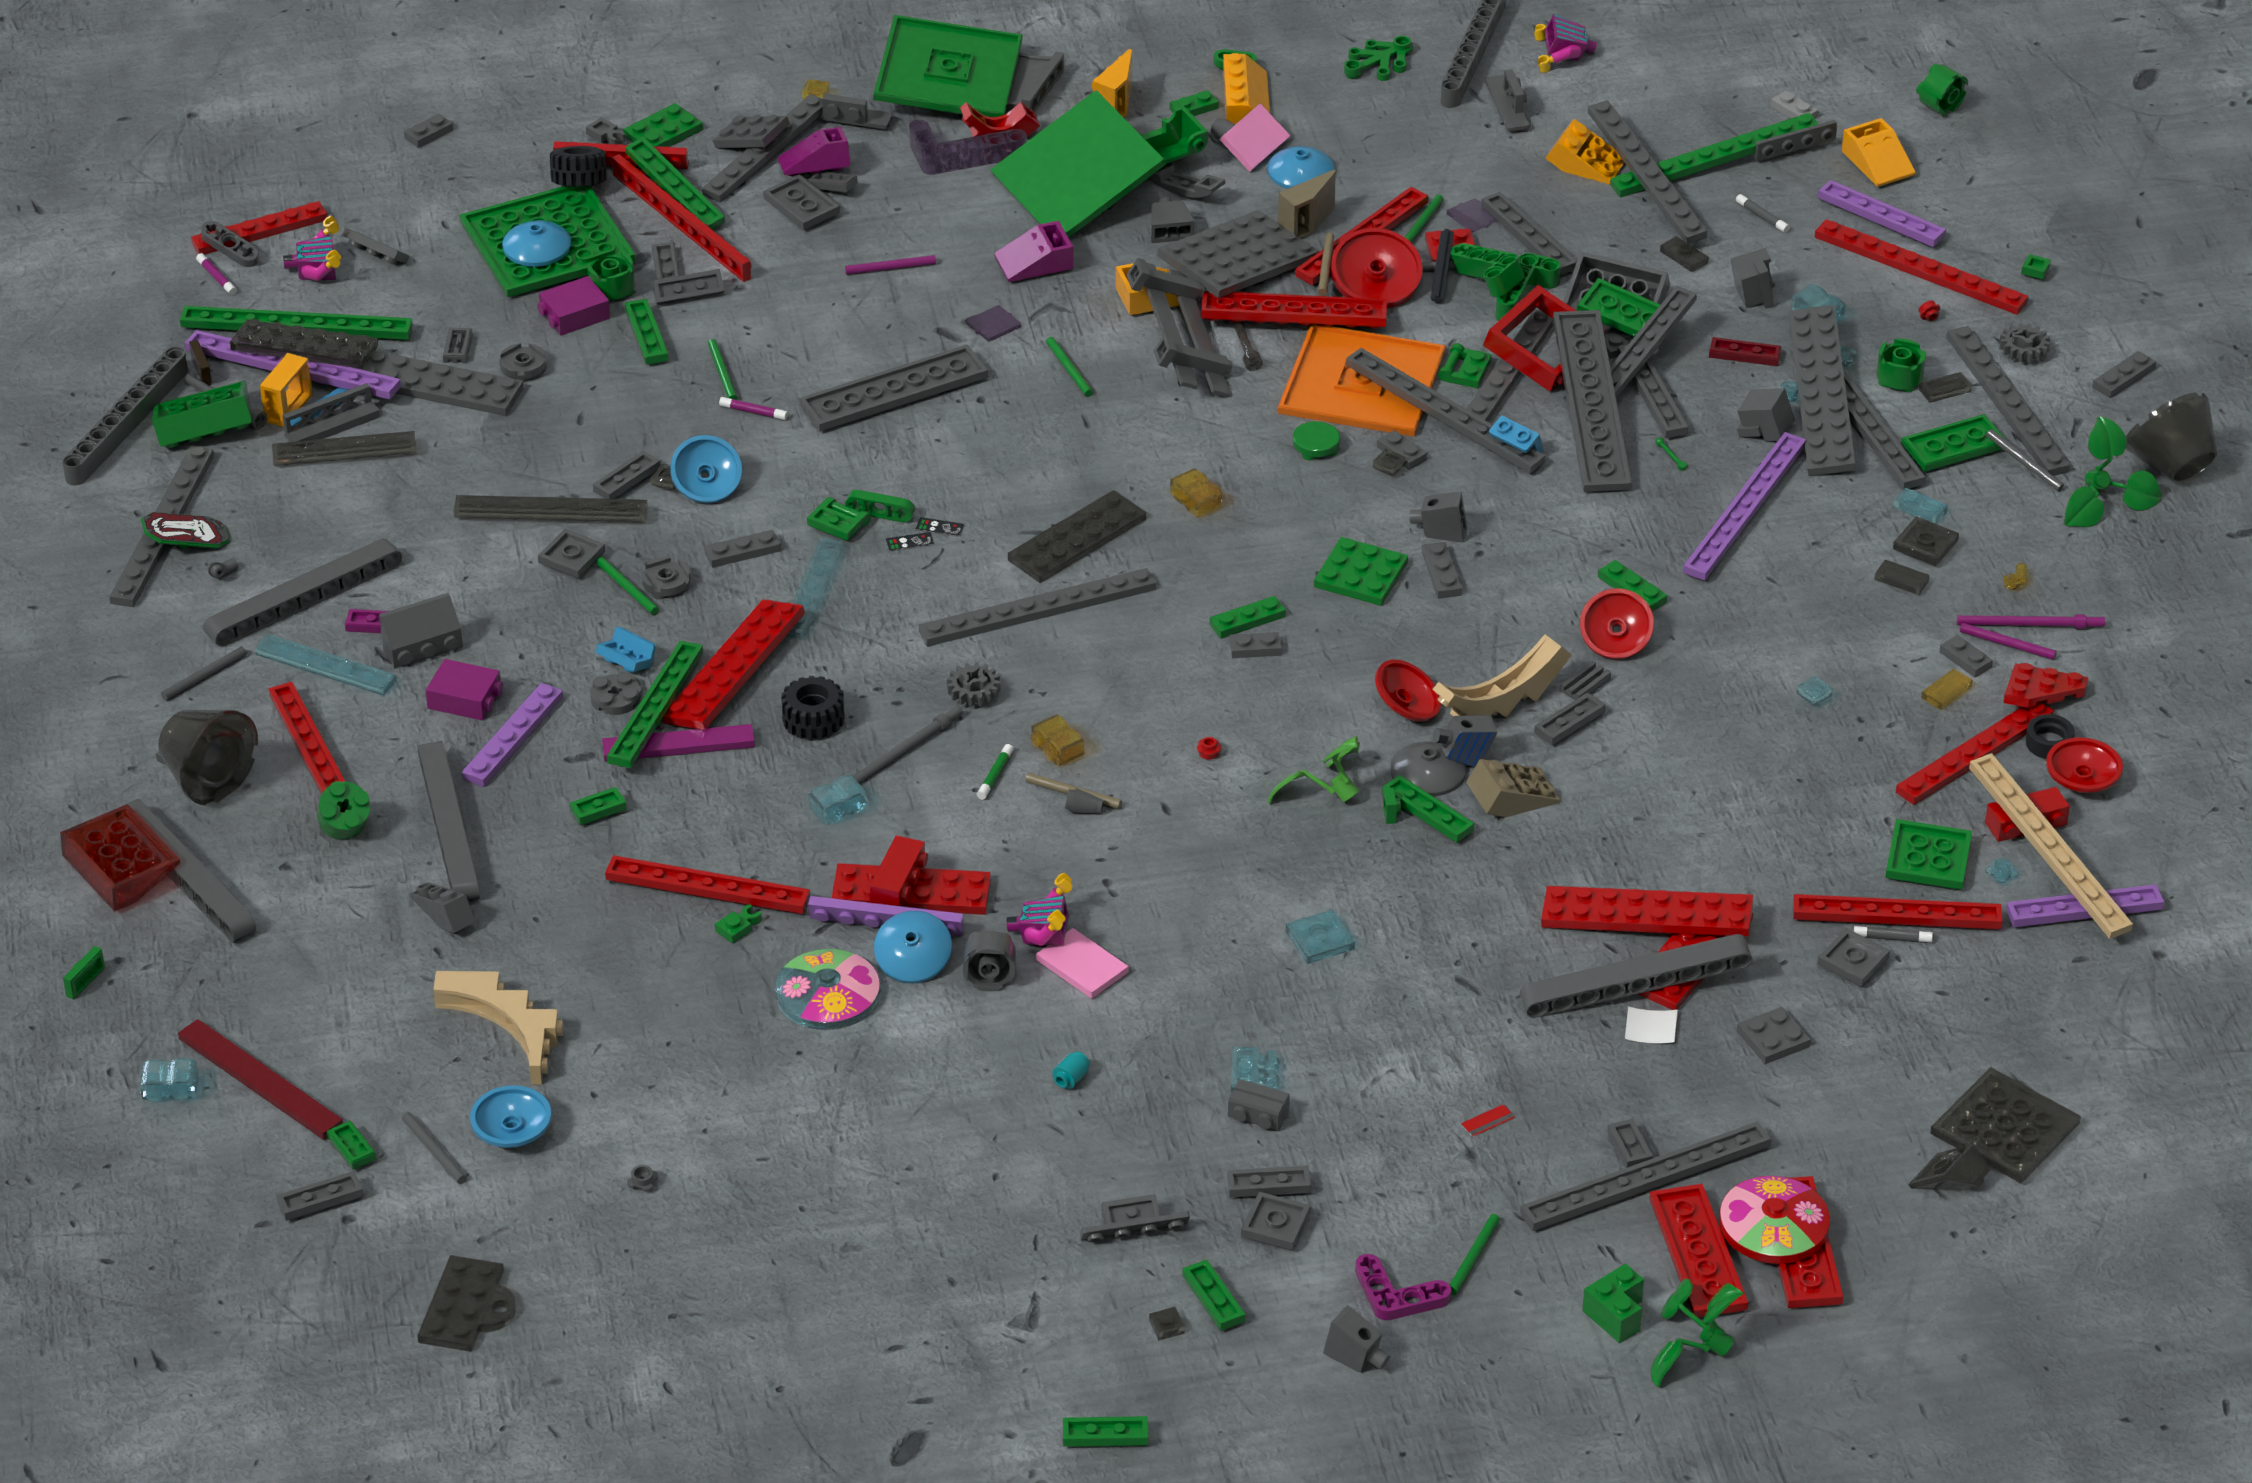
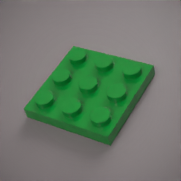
(1361, 571)
(1928, 854)

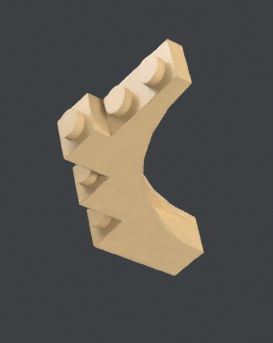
(1502, 693)
(486, 996)

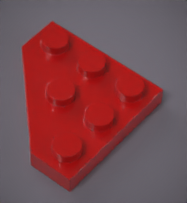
(2036, 684)

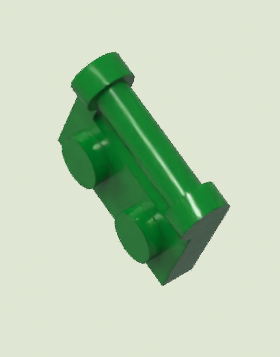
(1471, 370)
(837, 519)

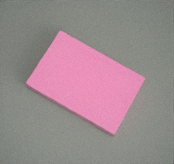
(1254, 137)
(1083, 963)

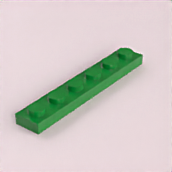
(673, 182)

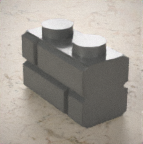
(1258, 1105)

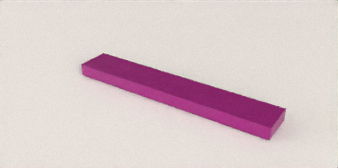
(692, 741)

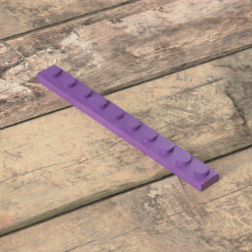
(334, 375)
(1744, 506)

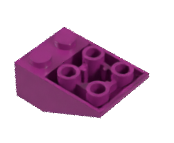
(816, 153)
(1036, 253)

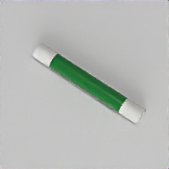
(995, 771)

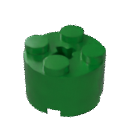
(1942, 89)
(612, 274)
(1901, 365)
(348, 797)

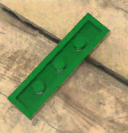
(646, 331)
(1430, 809)

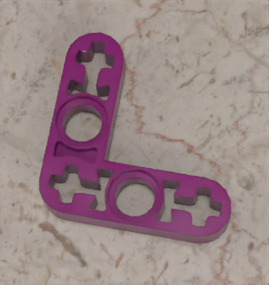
(1396, 1299)

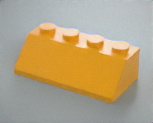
(1243, 86)

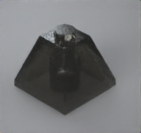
(1953, 1170)

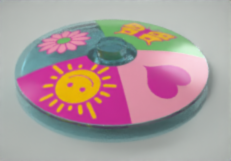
(827, 989)

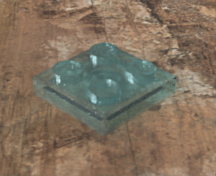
(1320, 936)

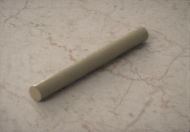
(1326, 263)
(1064, 788)

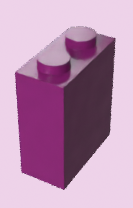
(573, 306)
(464, 689)

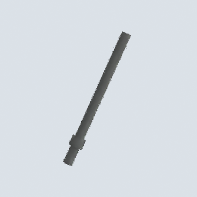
(939, 723)

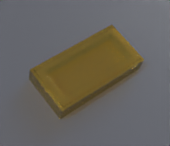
(1947, 689)

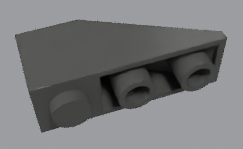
(444, 906)

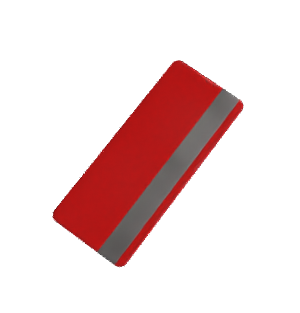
(1488, 1120)

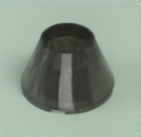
(2176, 438)
(208, 752)

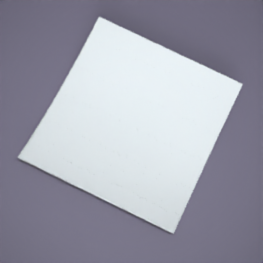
(1651, 1025)

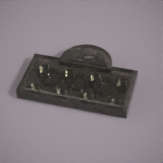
(466, 1304)

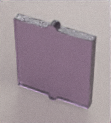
(1471, 215)
(993, 323)

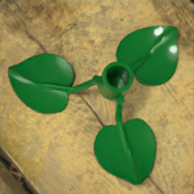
(2142, 489)
(1712, 1336)

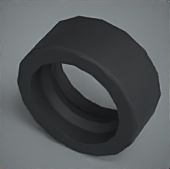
(2047, 723)

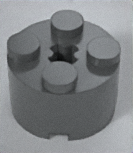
(989, 960)

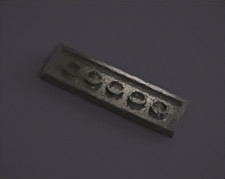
(313, 344)
(1076, 536)

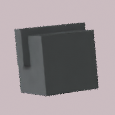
(1753, 278)
(1765, 414)

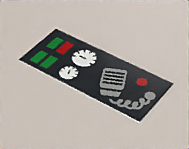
(939, 526)
(909, 541)

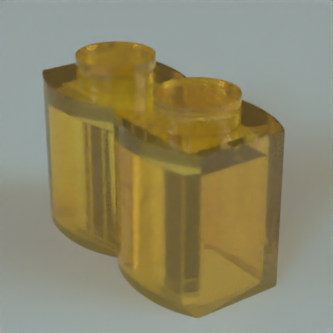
(1196, 492)
(1057, 740)

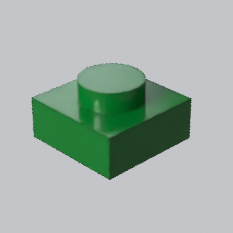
(2036, 266)
(1391, 805)

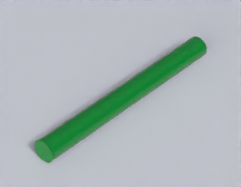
(1423, 219)
(1070, 368)
(722, 370)
(627, 586)
(1474, 1253)

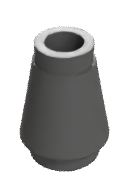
(1083, 802)

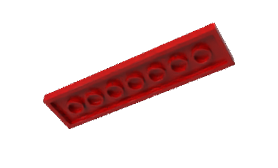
(1295, 309)
(733, 664)
(1647, 910)

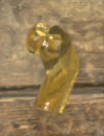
(2017, 579)

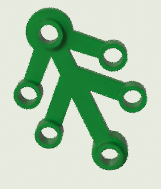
(1400, 46)

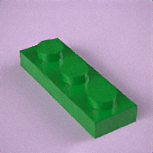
(1621, 577)
(1247, 617)
(1213, 1295)
(1105, 1431)

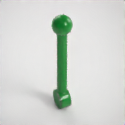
(1681, 465)

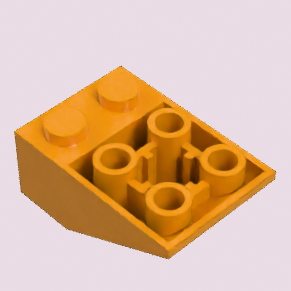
(1116, 83)
(1877, 152)
(1585, 154)
(1136, 301)

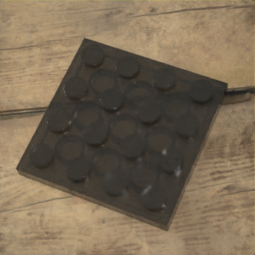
(2006, 1124)

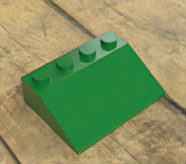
(202, 414)

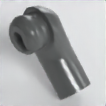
(219, 569)

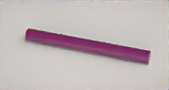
(891, 264)
(2008, 641)

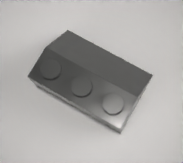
(420, 630)

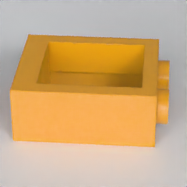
(276, 401)

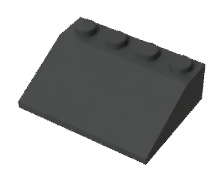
(1634, 278)

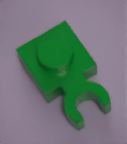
(736, 925)

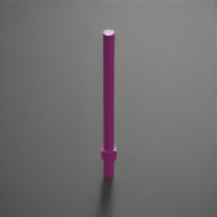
(2080, 621)

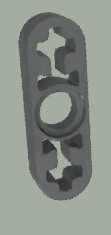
(232, 252)

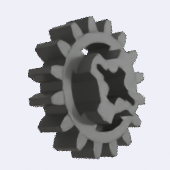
(2024, 343)
(973, 684)

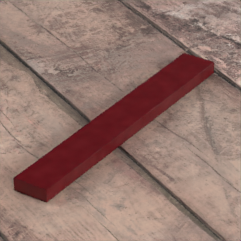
(259, 1078)

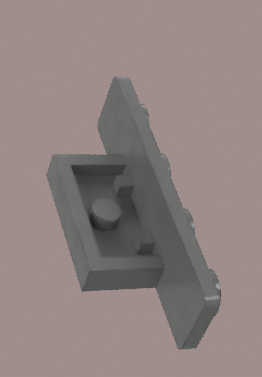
(1509, 99)
(853, 111)
(1796, 140)
(1132, 1216)

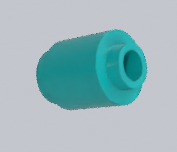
(1071, 1070)

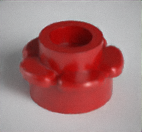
(1929, 310)
(1208, 748)

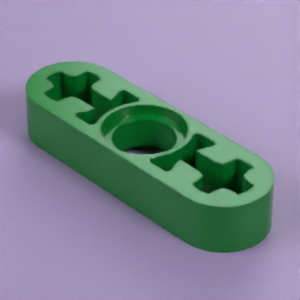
(896, 503)

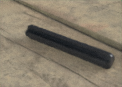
(1442, 266)

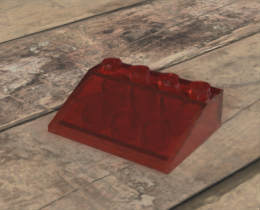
(118, 856)

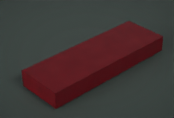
(1745, 351)

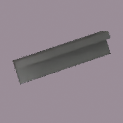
(331, 421)

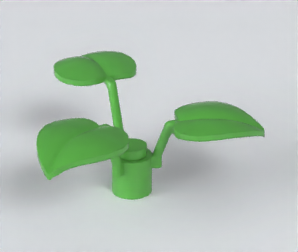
(1341, 783)

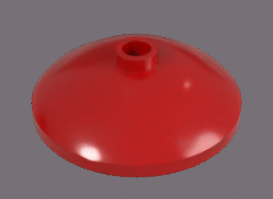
(1616, 609)
(1407, 690)
(2084, 765)

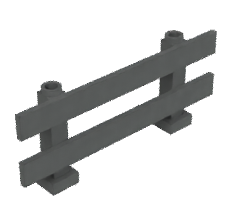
(1170, 346)

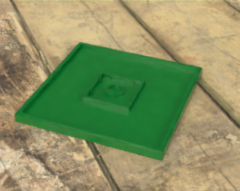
(947, 66)
(1078, 165)

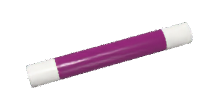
(216, 274)
(753, 408)

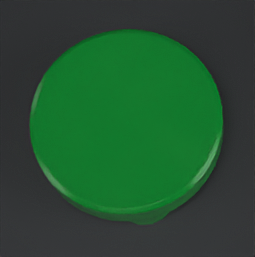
(1316, 440)

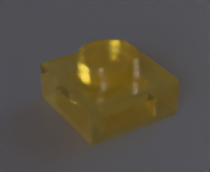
(815, 88)

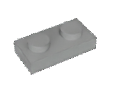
(1792, 106)

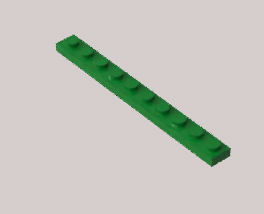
(1713, 154)
(358, 325)

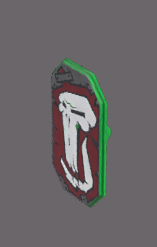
(185, 530)

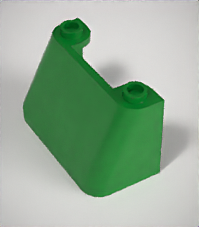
(1179, 135)

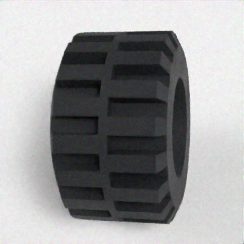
(578, 166)
(813, 707)

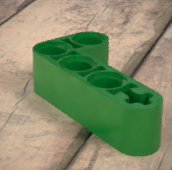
(1497, 267)
(1537, 271)

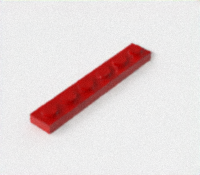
(676, 156)
(268, 225)

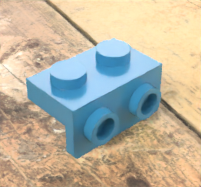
(1516, 435)
(628, 650)

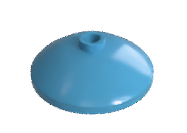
(1298, 165)
(536, 243)
(709, 456)
(916, 959)
(510, 1116)

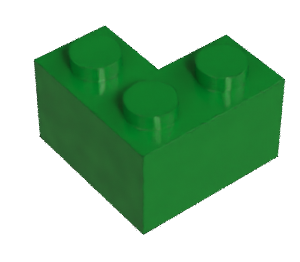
(1614, 1302)

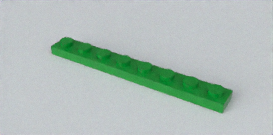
(654, 704)

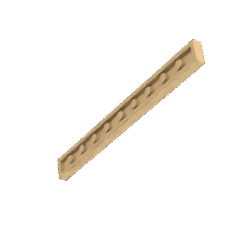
(2051, 846)

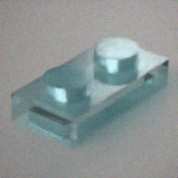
(1920, 505)

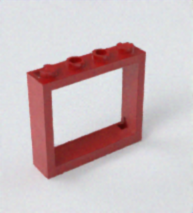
(1515, 354)

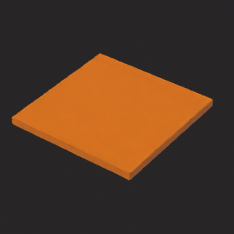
(1334, 393)

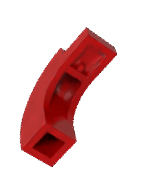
(1018, 118)

